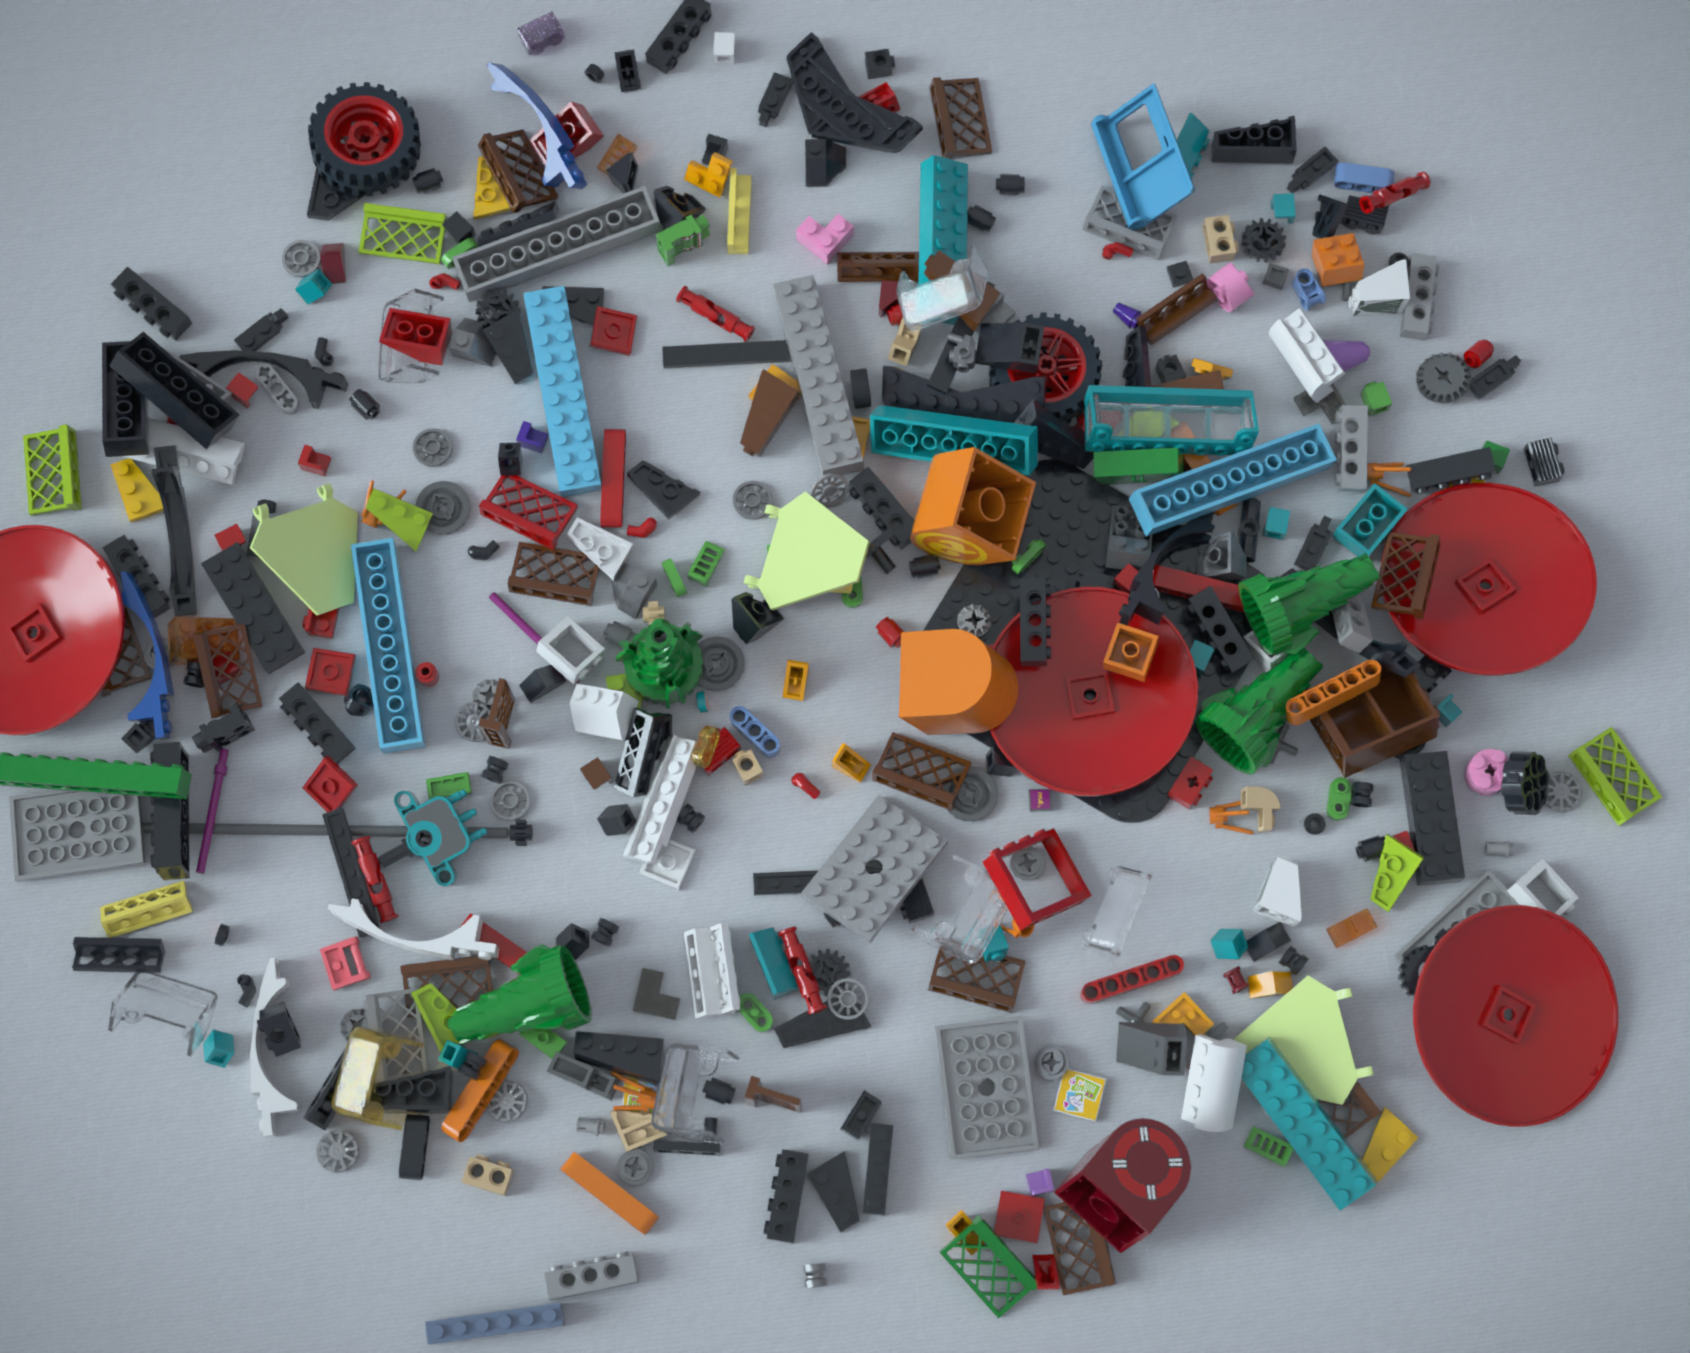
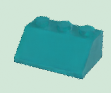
(1192, 141)
(773, 962)

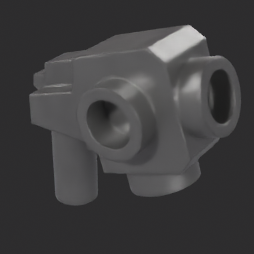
(964, 353)

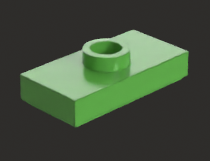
(448, 785)
(544, 1040)

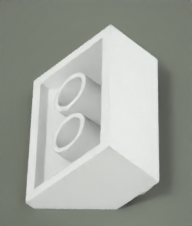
(601, 711)

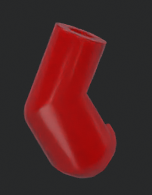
(644, 529)

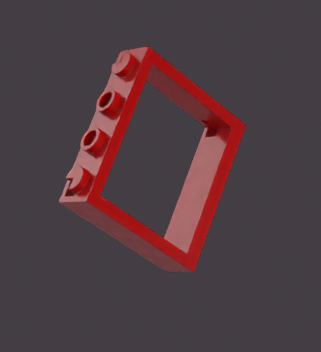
(1011, 893)

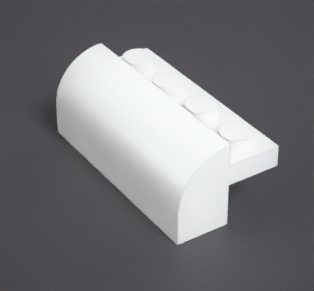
(1306, 354)
(712, 971)
(1214, 1083)

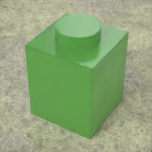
(1376, 398)

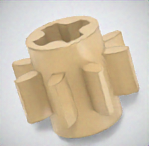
(653, 612)

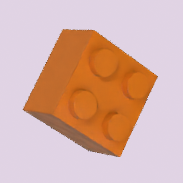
(1337, 259)
(1131, 652)

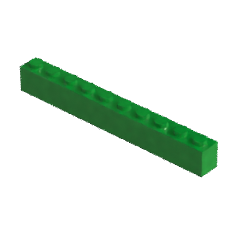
(94, 776)

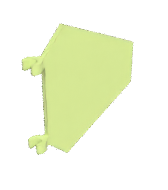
(311, 550)
(808, 554)
(1312, 1038)

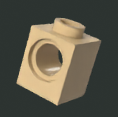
(751, 775)

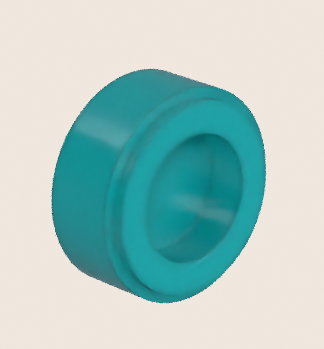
(702, 701)

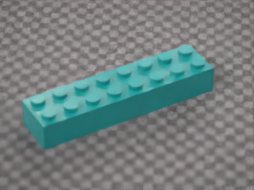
(942, 212)
(926, 434)
(1306, 1124)

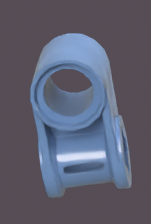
(1308, 293)

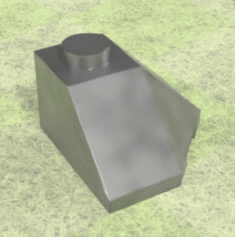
(471, 343)
(1223, 559)
(632, 589)

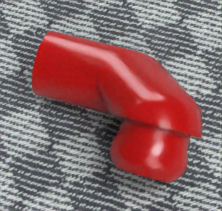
(1115, 248)
(443, 280)
(801, 781)

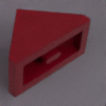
(333, 262)
(888, 296)

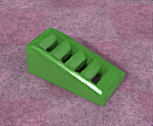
(701, 579)
(1280, 1143)

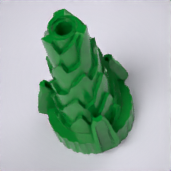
(1285, 607)
(663, 670)
(1245, 723)
(543, 997)

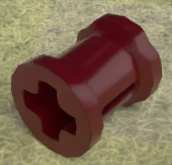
(1236, 980)

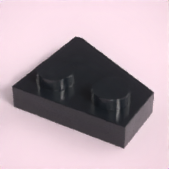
(1328, 217)

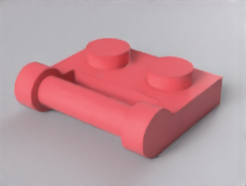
(338, 967)

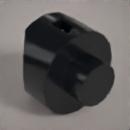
(359, 703)

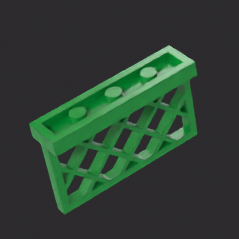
(1003, 1252)

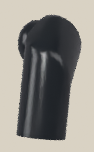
(321, 353)
(483, 553)
(248, 988)

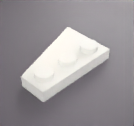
(600, 546)

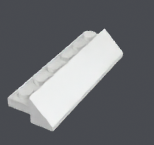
(215, 463)
(662, 800)

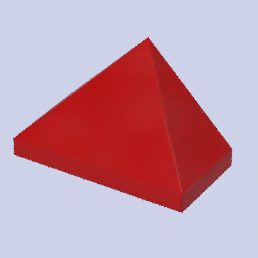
(1045, 1272)

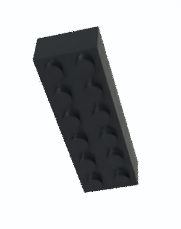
(174, 390)
(123, 410)
(253, 605)
(1432, 817)
(170, 820)

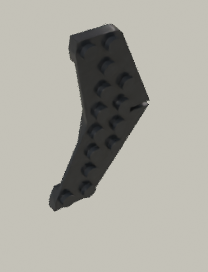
(836, 112)
(994, 403)

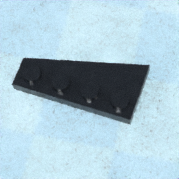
(519, 224)
(1136, 354)
(818, 1026)

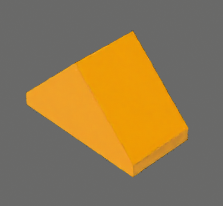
(795, 680)
(850, 763)
(1270, 984)
(957, 1225)

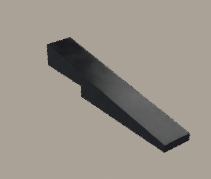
(945, 370)

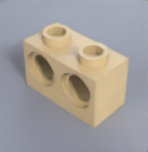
(1215, 239)
(487, 1181)

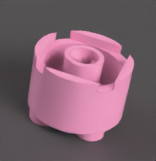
(1230, 287)
(1475, 774)

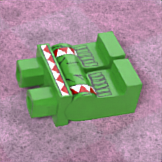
(682, 237)

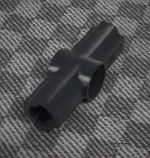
(1249, 518)

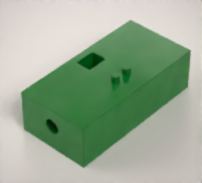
(1137, 465)

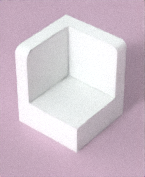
(724, 48)

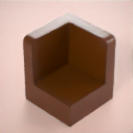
(596, 773)

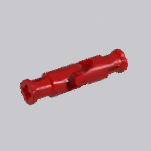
(1394, 192)
(707, 308)
(371, 868)
(804, 977)

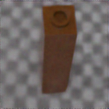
(940, 266)
(1208, 380)
(767, 412)

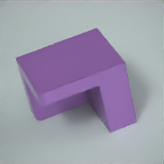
(1040, 1182)

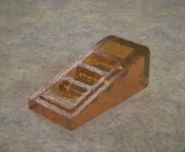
(619, 139)

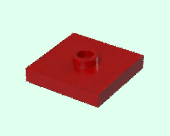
(613, 331)
(330, 672)
(330, 785)
(1019, 1216)

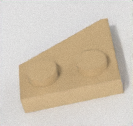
(635, 1128)

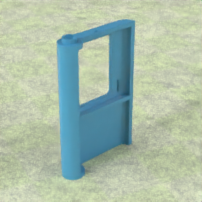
(1159, 181)

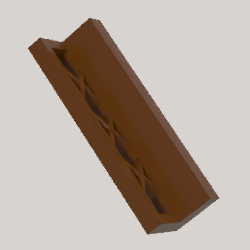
(876, 266)
(1176, 312)

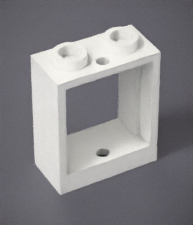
(546, 650)
(1552, 880)

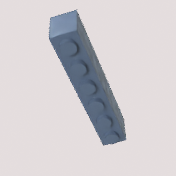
(494, 1323)

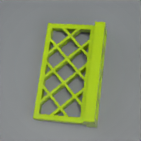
(402, 215)
(68, 466)
(1604, 788)

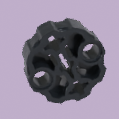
(1525, 783)

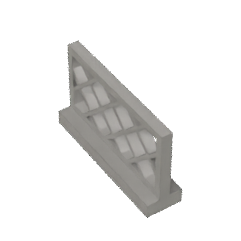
(1107, 229)
(375, 1022)

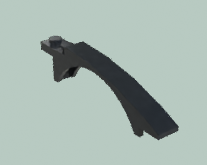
(313, 379)
(174, 505)
(1143, 596)
(1389, 656)

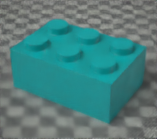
(1369, 521)

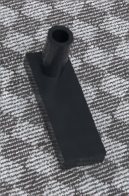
(879, 554)
(691, 1147)

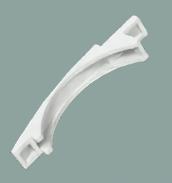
(463, 940)
(271, 1099)

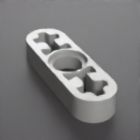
(276, 379)

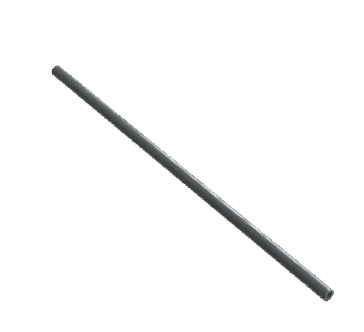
(315, 830)

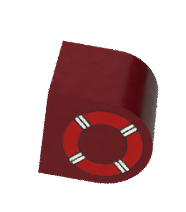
(1128, 1181)

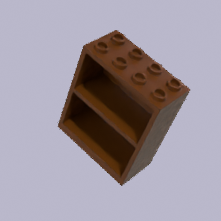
(1378, 723)

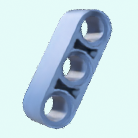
(1362, 177)
(752, 722)

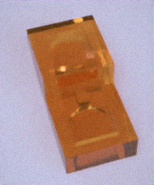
(1351, 928)

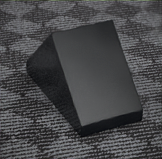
(627, 70)
(624, 173)
(541, 682)
(1267, 941)

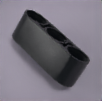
(414, 1147)

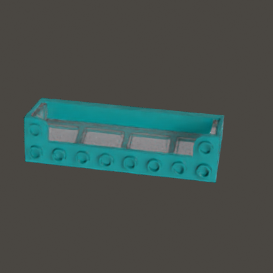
(1161, 417)

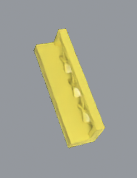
(739, 213)
(146, 911)

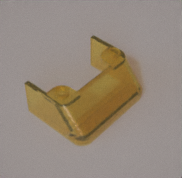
(359, 1073)

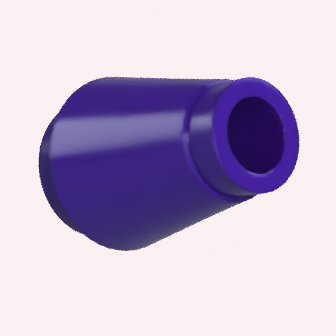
(1127, 315)

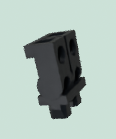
(223, 731)

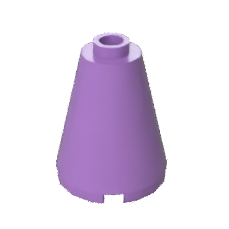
(1348, 353)

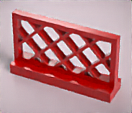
(522, 525)

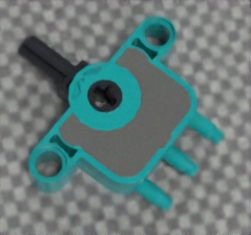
(446, 829)

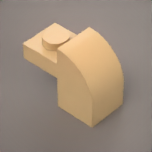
(904, 345)
(1264, 802)

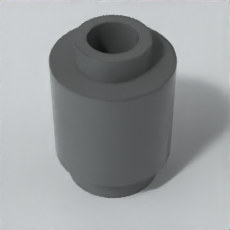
(616, 632)

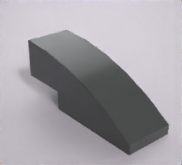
(583, 1075)

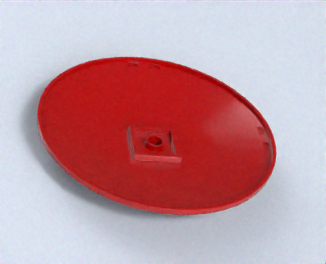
(1526, 552)
(76, 605)
(1103, 741)
(1559, 1023)

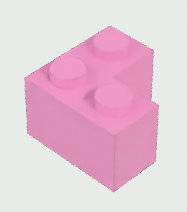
(825, 241)

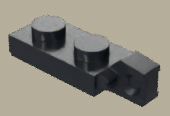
(774, 98)
(1312, 170)
(261, 331)
(1493, 376)
(1314, 545)

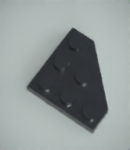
(328, 200)

